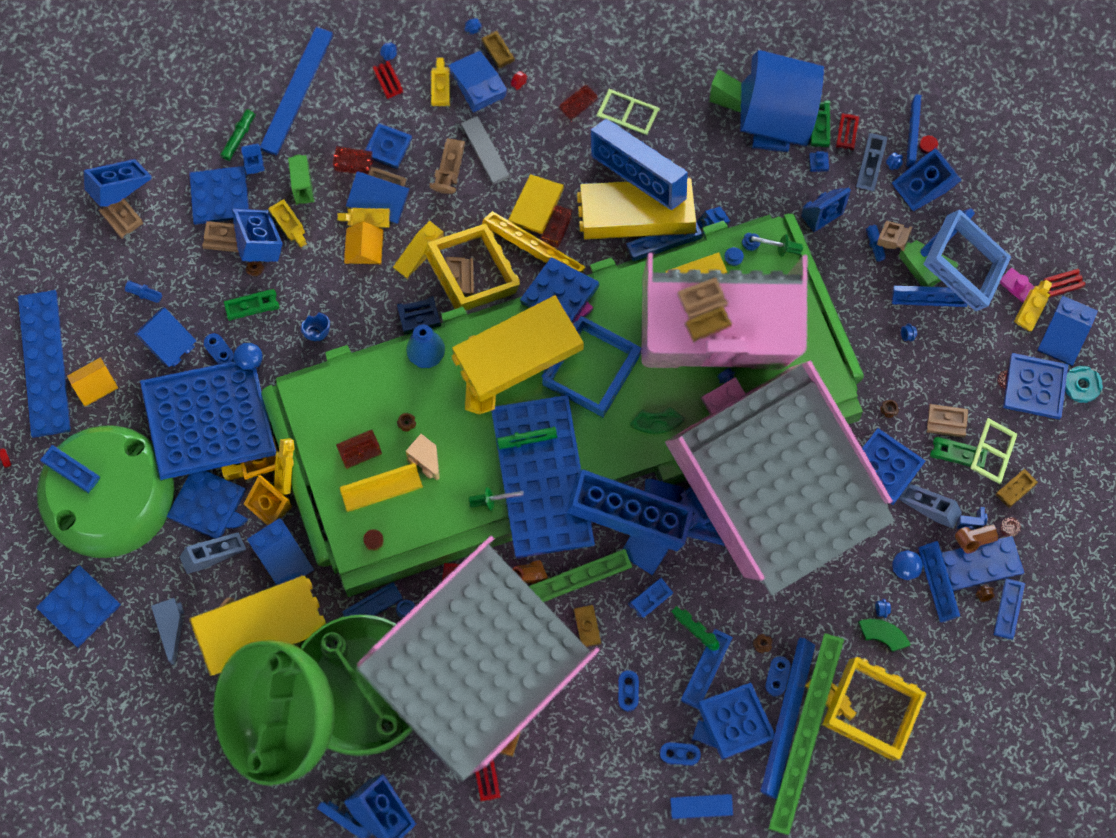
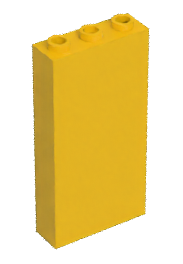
(627, 211)
(517, 349)
(275, 614)

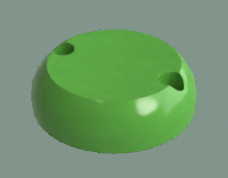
(122, 507)
(357, 704)
(273, 712)

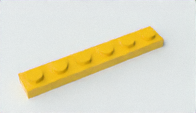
(527, 241)

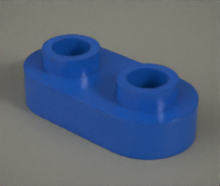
(218, 349)
(777, 675)
(628, 691)
(680, 751)

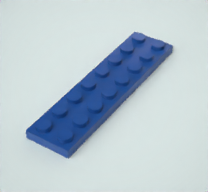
(44, 364)

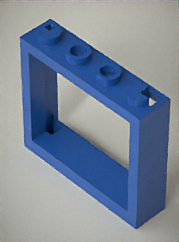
(611, 338)

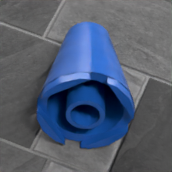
(425, 347)

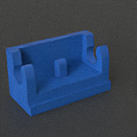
(650, 598)

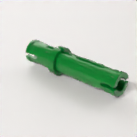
(240, 129)
(503, 442)

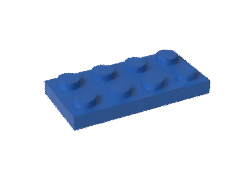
(985, 565)

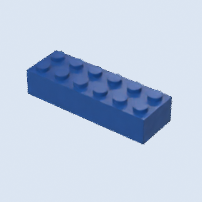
(639, 164)
(629, 510)

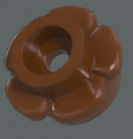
(254, 272)
(889, 404)
(406, 417)
(985, 593)
(762, 648)

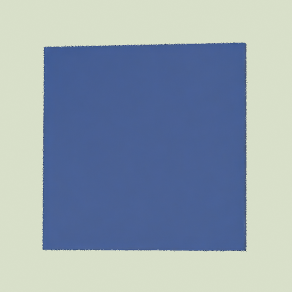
(206, 419)

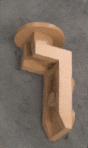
(449, 167)

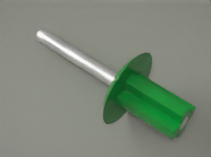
(783, 246)
(488, 498)

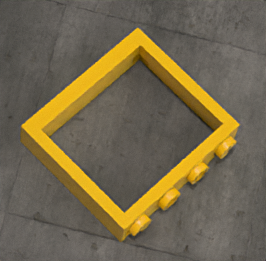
(447, 279)
(894, 681)

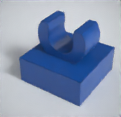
(819, 161)

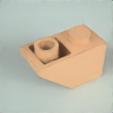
(425, 455)

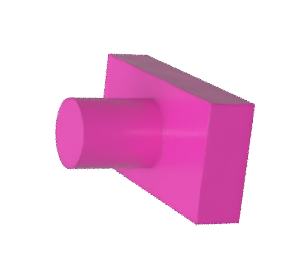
(1016, 284)

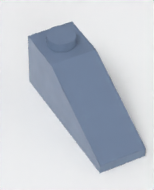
(871, 161)
(934, 506)
(211, 552)
(169, 624)

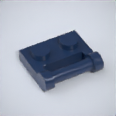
(413, 319)

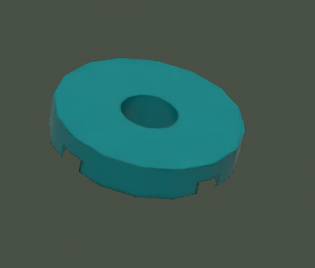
(1080, 394)

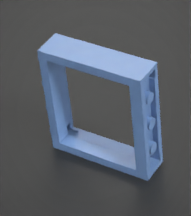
(949, 275)

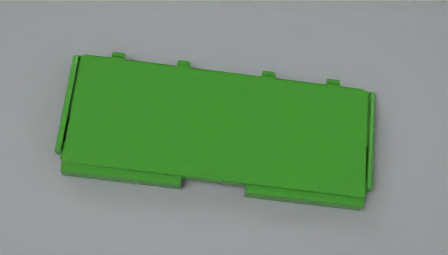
(436, 522)

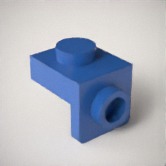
(252, 158)
(712, 216)
(973, 522)

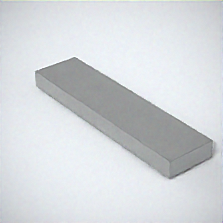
(485, 150)

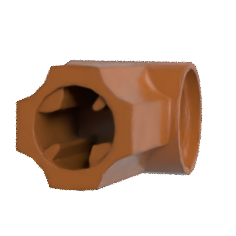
(972, 539)
(532, 572)

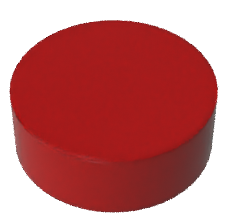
(518, 80)
(927, 144)
(4, 458)

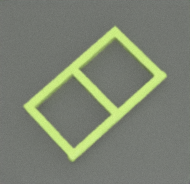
(623, 122)
(1004, 456)

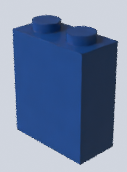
(166, 338)

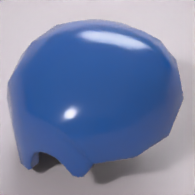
(320, 323)
(248, 356)
(907, 565)

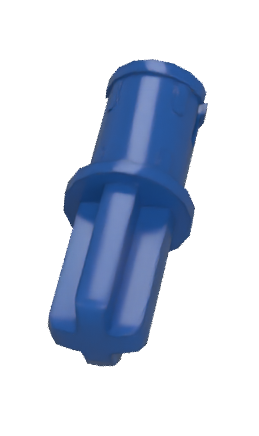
(873, 234)
(143, 291)

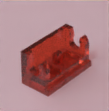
(352, 160)
(557, 226)
(359, 449)

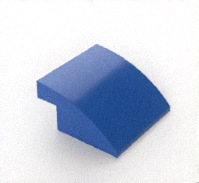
(781, 98)

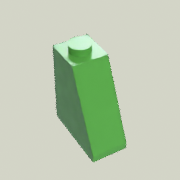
(726, 91)
(300, 179)
(915, 263)

